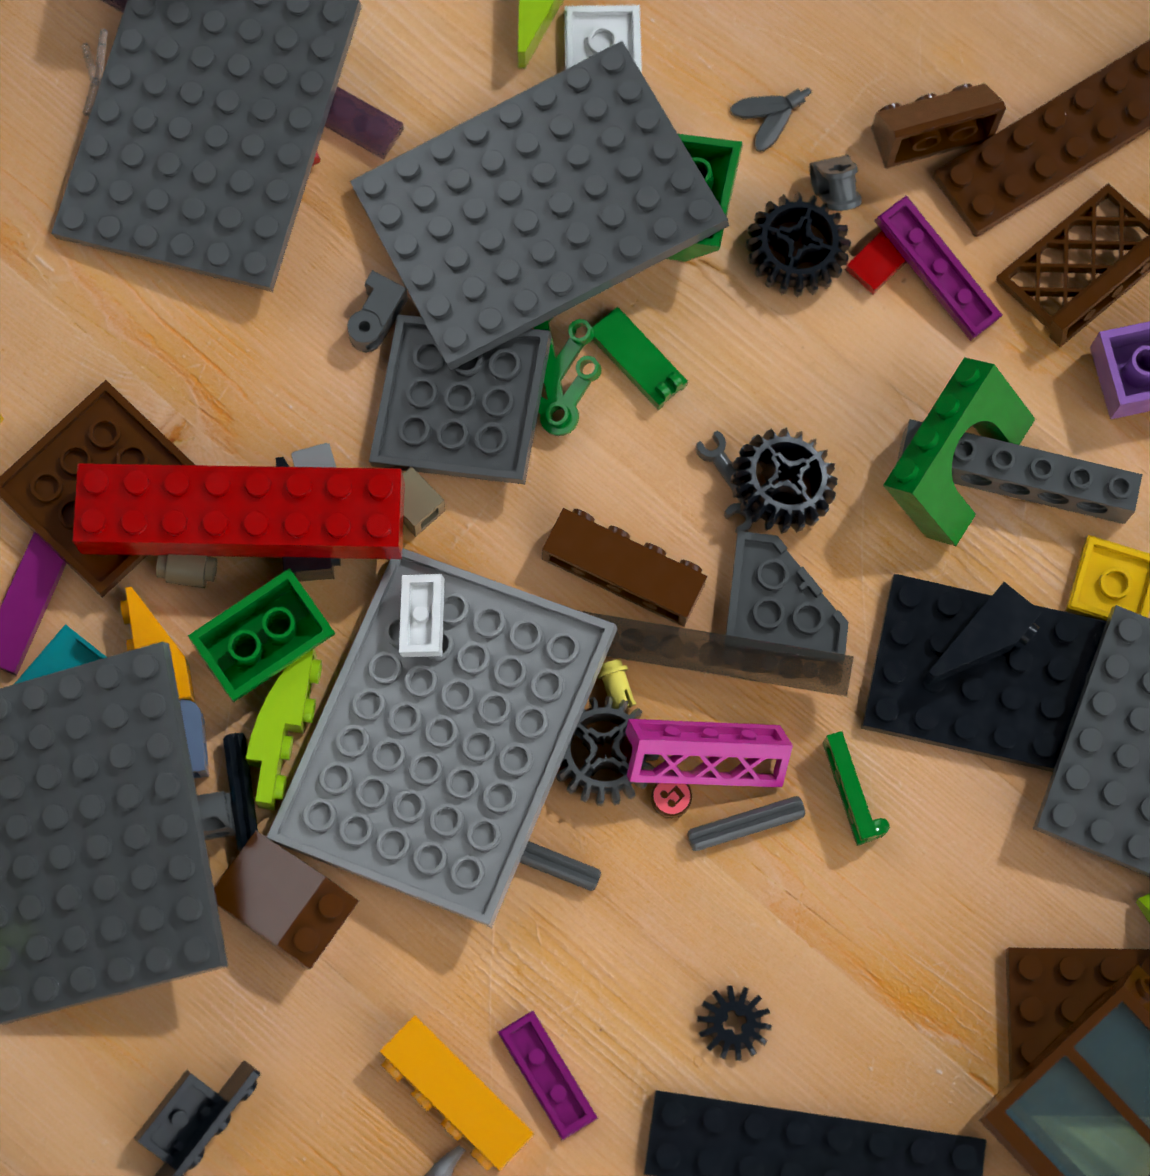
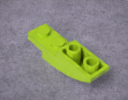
(284, 710)

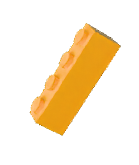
(456, 1094)

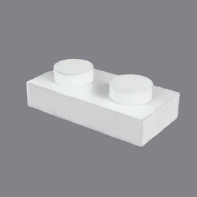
(421, 615)

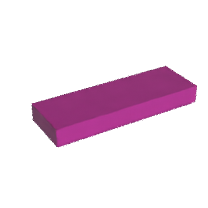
(547, 1075)

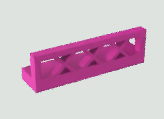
(703, 740)

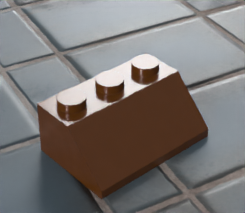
(937, 123)

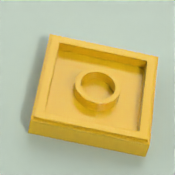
(1109, 577)

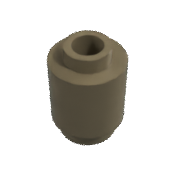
(187, 569)

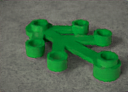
(555, 372)

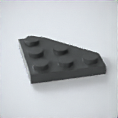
(779, 599)

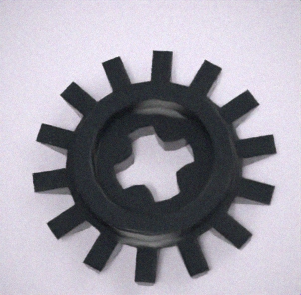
(727, 1038)

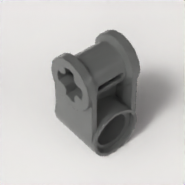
(835, 182)

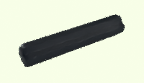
(240, 788)

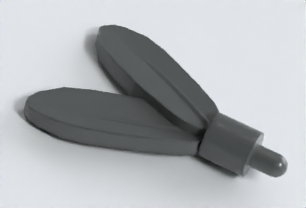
(775, 108)

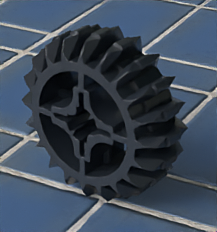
(813, 249)
(773, 455)

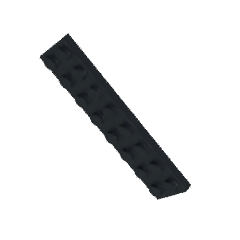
(743, 1139)

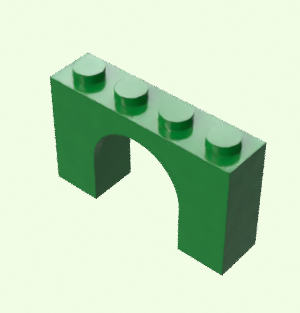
(923, 474)

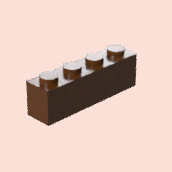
(624, 566)

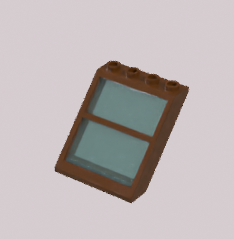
(1087, 1094)

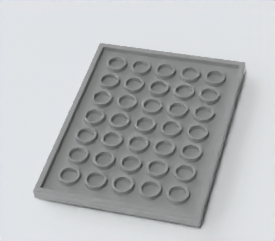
(444, 761)

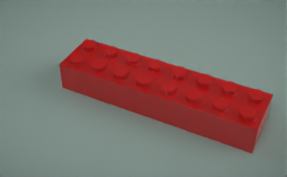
(239, 511)

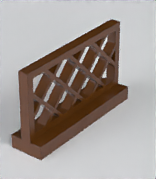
(1101, 291)

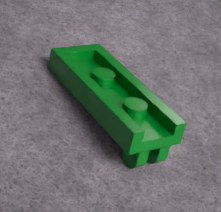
(638, 358)
(851, 793)

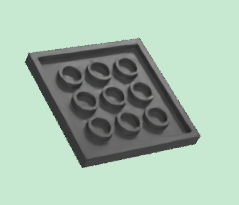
(463, 419)

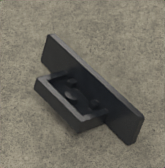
(192, 1117)

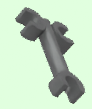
(726, 469)

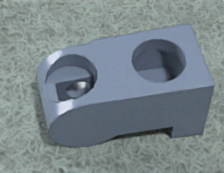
(196, 738)

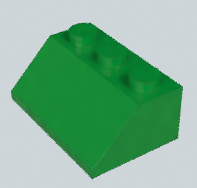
(718, 165)
(261, 635)

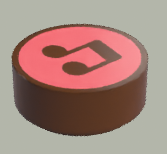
(671, 799)

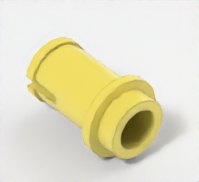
(616, 683)

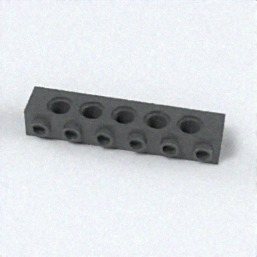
(1040, 476)

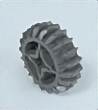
(617, 763)

